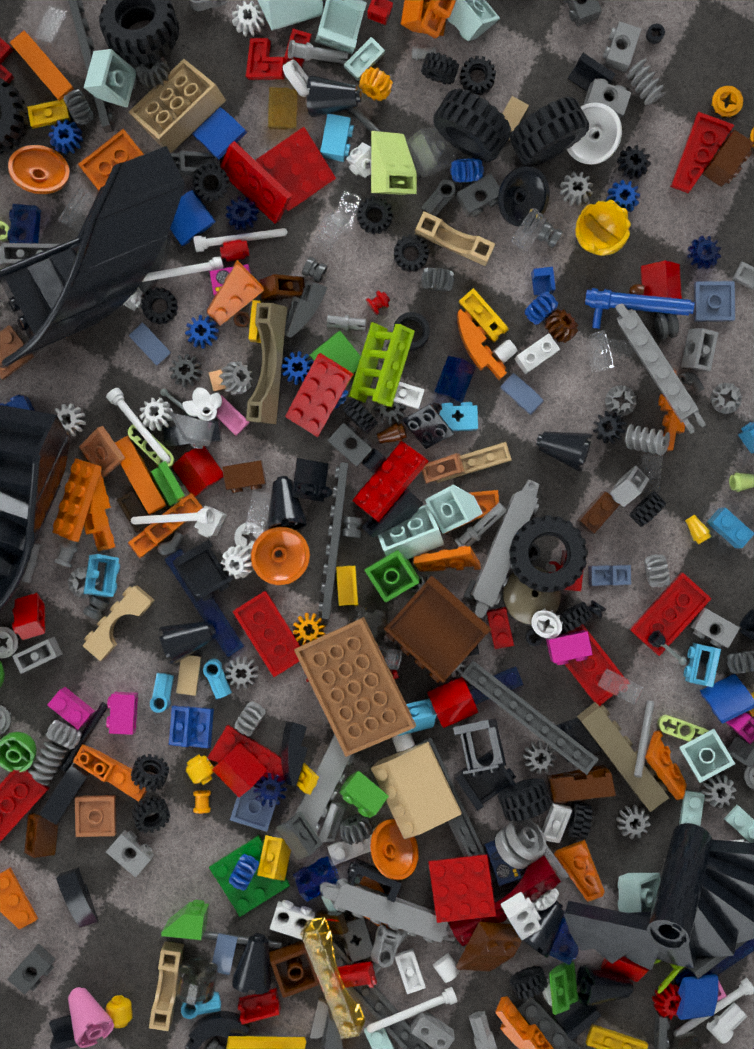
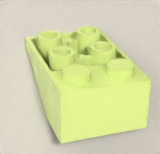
(391, 165)

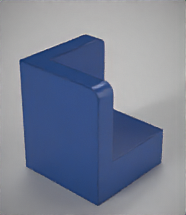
(543, 280)

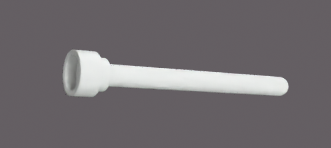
(202, 243)
(214, 264)
(116, 397)
(204, 516)
(744, 988)
(447, 997)

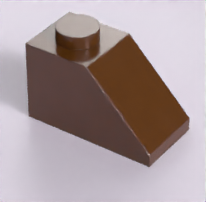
(282, 287)

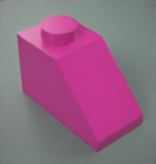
(743, 726)

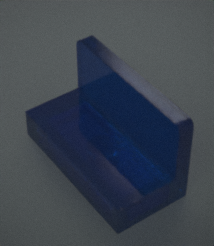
(455, 378)

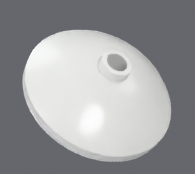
(608, 124)

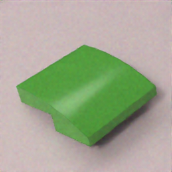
(340, 351)
(167, 484)
(563, 987)

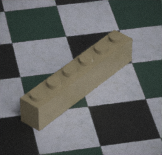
(622, 756)

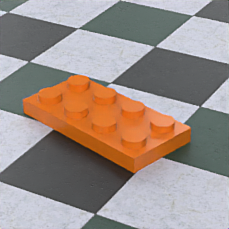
(76, 500)

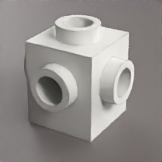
(360, 160)

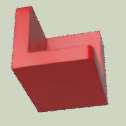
(379, 11)

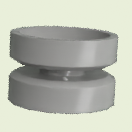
(520, 843)

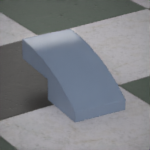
(149, 343)
(522, 394)
(609, 575)
(224, 953)

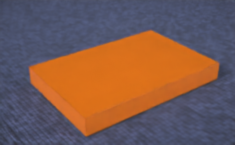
(114, 151)

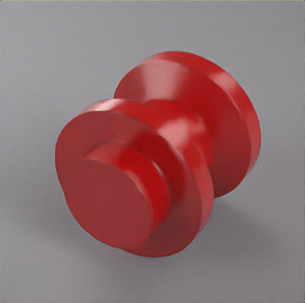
(379, 301)

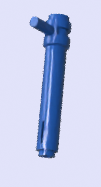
(608, 299)

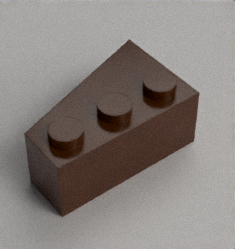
(579, 786)

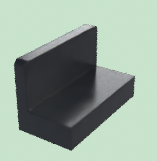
(587, 71)
(577, 1019)
(62, 1033)

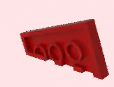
(701, 145)
(231, 737)

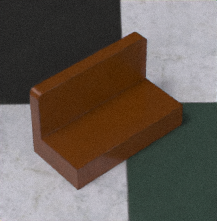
(40, 836)

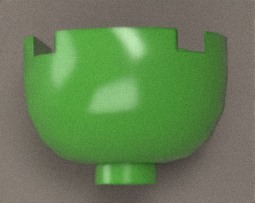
(17, 751)

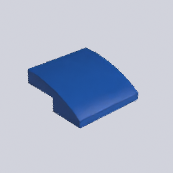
(219, 132)
(190, 218)
(728, 698)
(191, 726)
(698, 997)

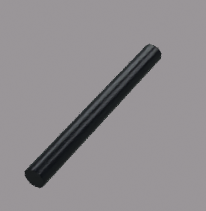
(85, 735)

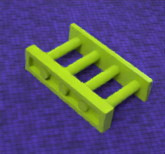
(392, 367)

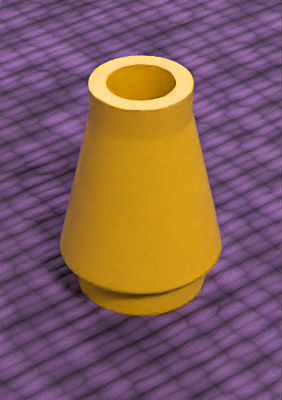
(697, 529)

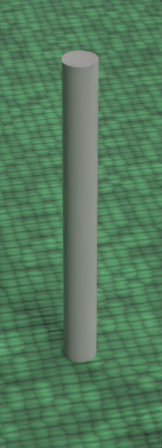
(644, 739)

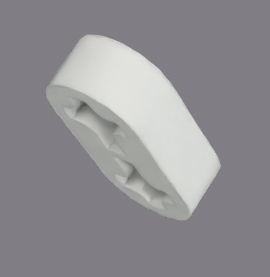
(296, 77)

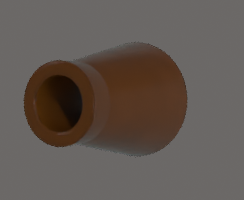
(392, 434)

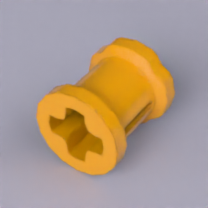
(202, 801)

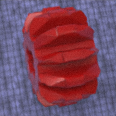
(667, 1001)

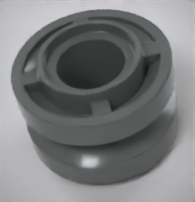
(666, 325)

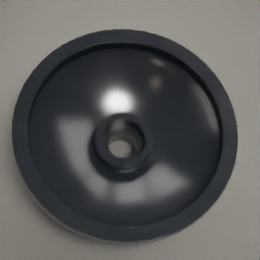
(532, 193)

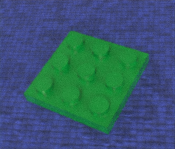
(259, 888)

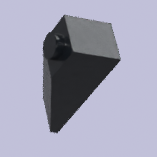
(401, 511)

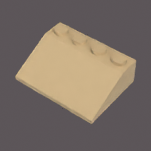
(178, 107)
(416, 790)

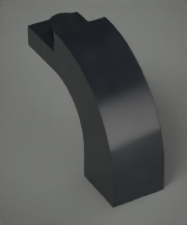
(216, 1024)

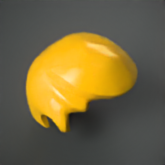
(603, 228)

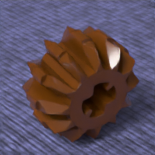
(561, 326)

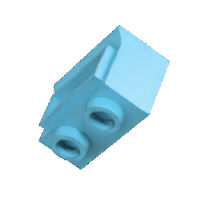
(109, 582)
(694, 654)

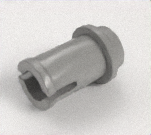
(420, 52)

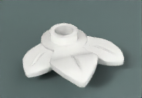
(203, 402)

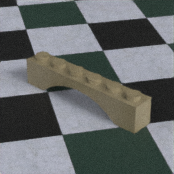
(271, 324)

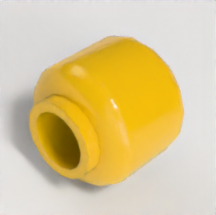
(199, 769)
(120, 1011)

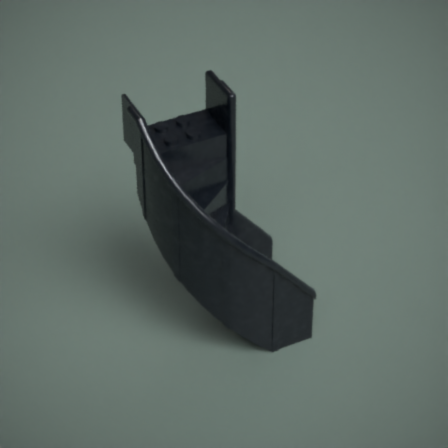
(105, 264)
(31, 471)

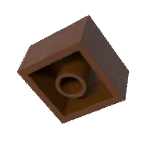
(728, 159)
(293, 969)

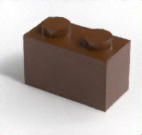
(244, 475)
(598, 512)

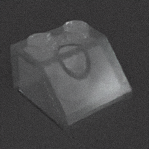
(431, 151)

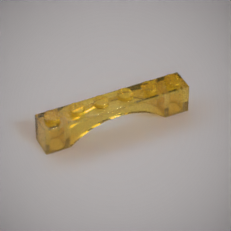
(320, 950)

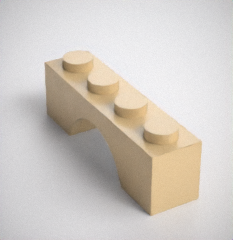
(466, 245)
(102, 640)
(165, 996)

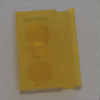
(282, 108)

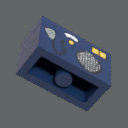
(503, 871)

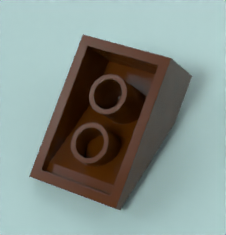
(489, 947)

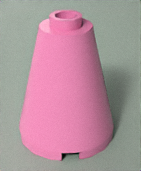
(88, 1018)

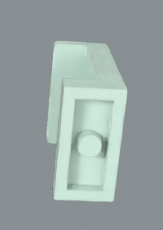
(340, 24)

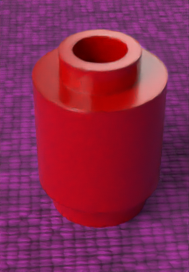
(234, 250)

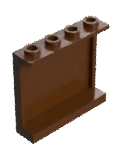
(437, 630)

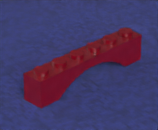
(536, 881)

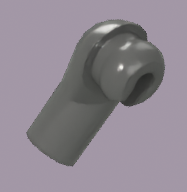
(691, 379)
(170, 546)

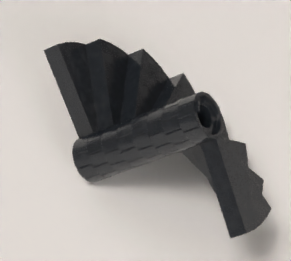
(698, 909)

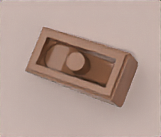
(443, 468)

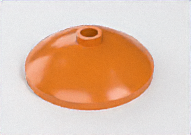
(38, 169)
(286, 567)
(392, 853)

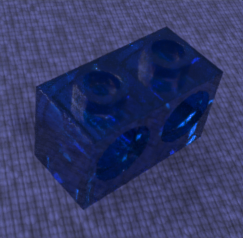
(30, 225)
(315, 873)
(562, 939)

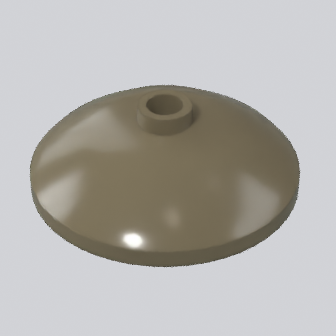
(522, 604)

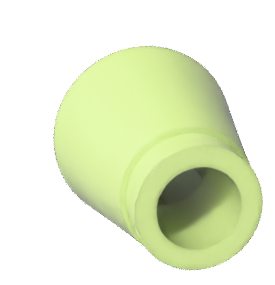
(741, 481)

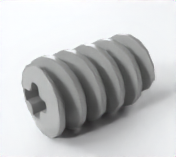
(645, 83)
(647, 441)
(48, 762)

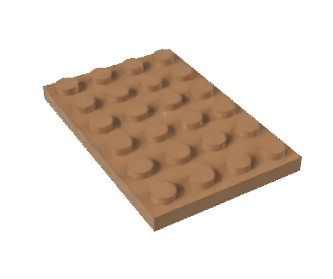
(355, 687)

